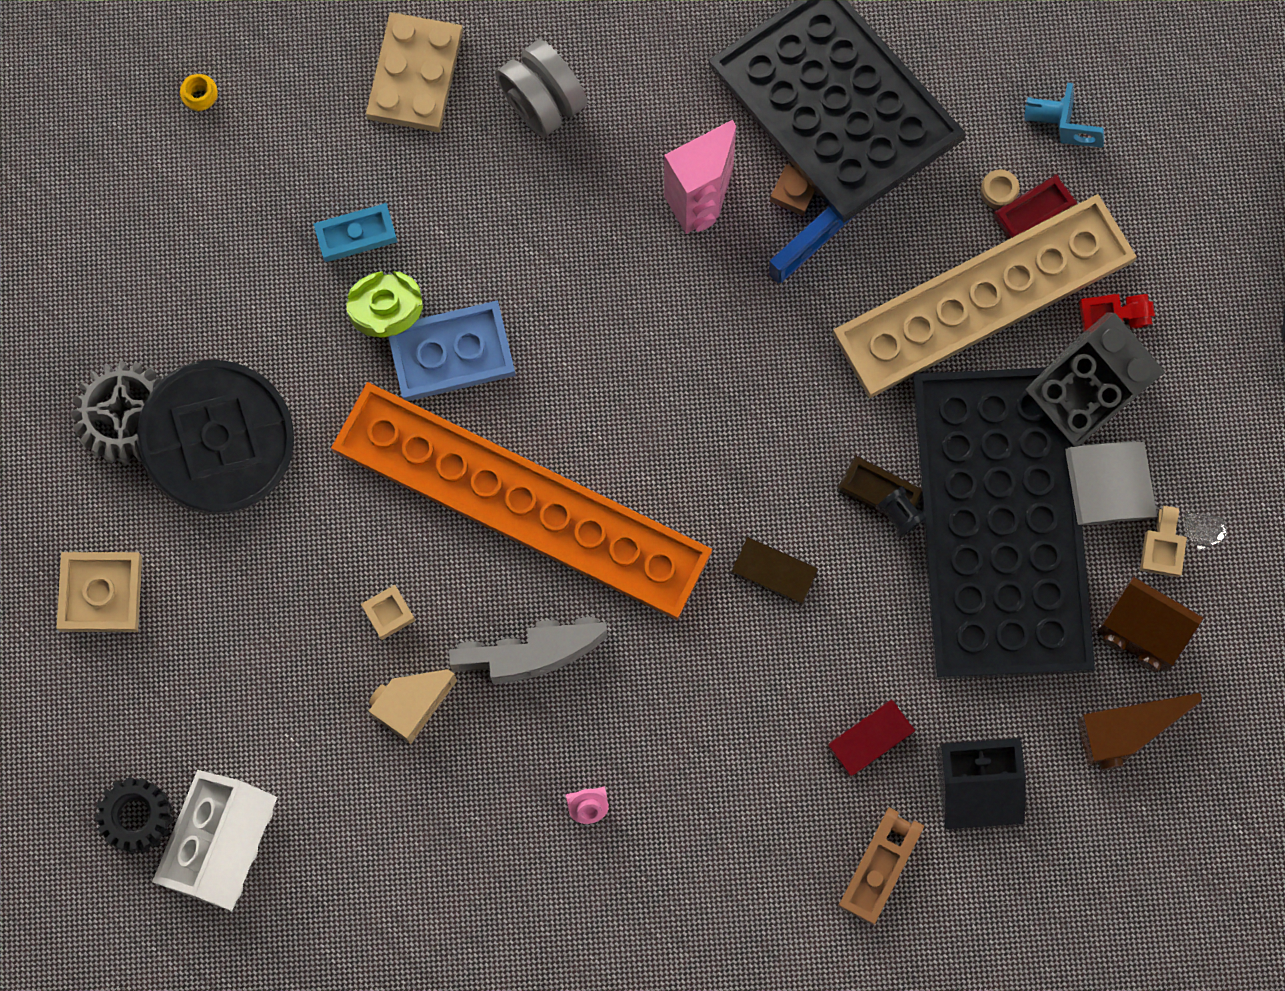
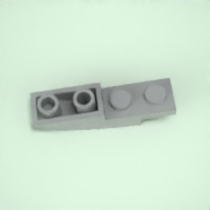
(547, 650)

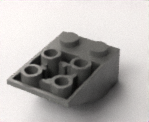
(1094, 378)

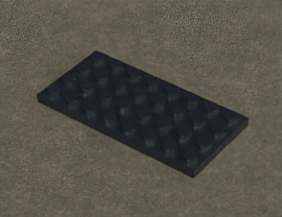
(999, 529)

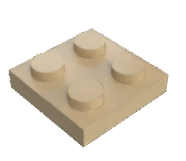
(99, 592)

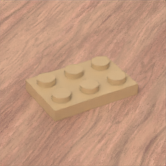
(414, 72)

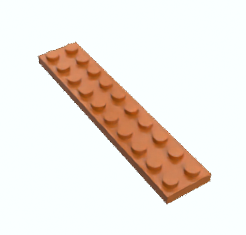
(522, 500)

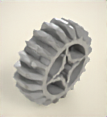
(93, 411)

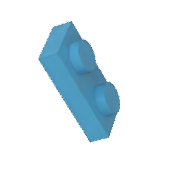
(355, 232)

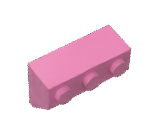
(699, 177)

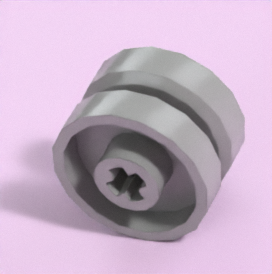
(541, 88)

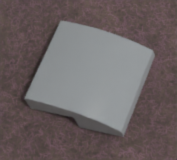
(1111, 483)

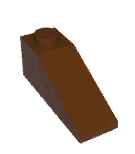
(1122, 731)

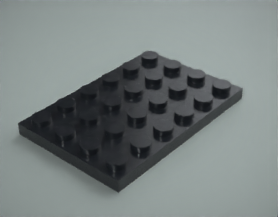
(836, 102)

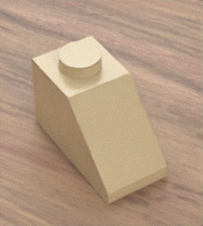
(410, 701)

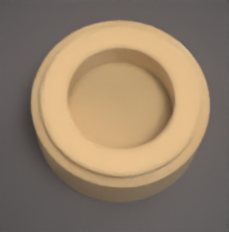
(999, 188)

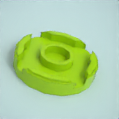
(384, 304)

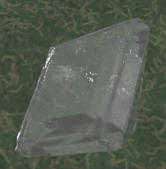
(1205, 529)

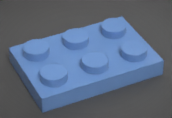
(452, 351)

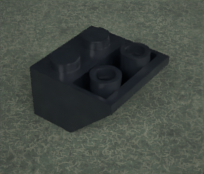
(982, 783)

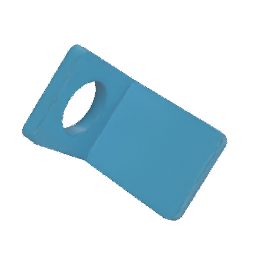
(1060, 113)

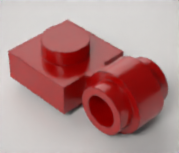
(1137, 310)

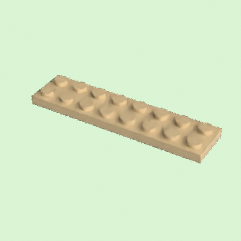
(983, 295)

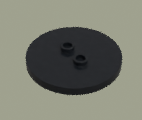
(215, 437)

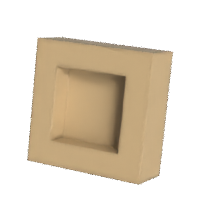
(388, 612)

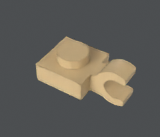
(1164, 550)

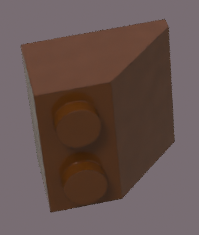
(1149, 626)

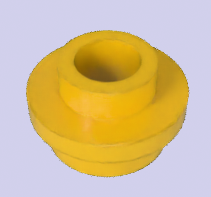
(194, 83)

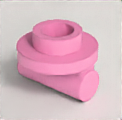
(588, 805)

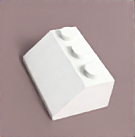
(215, 839)

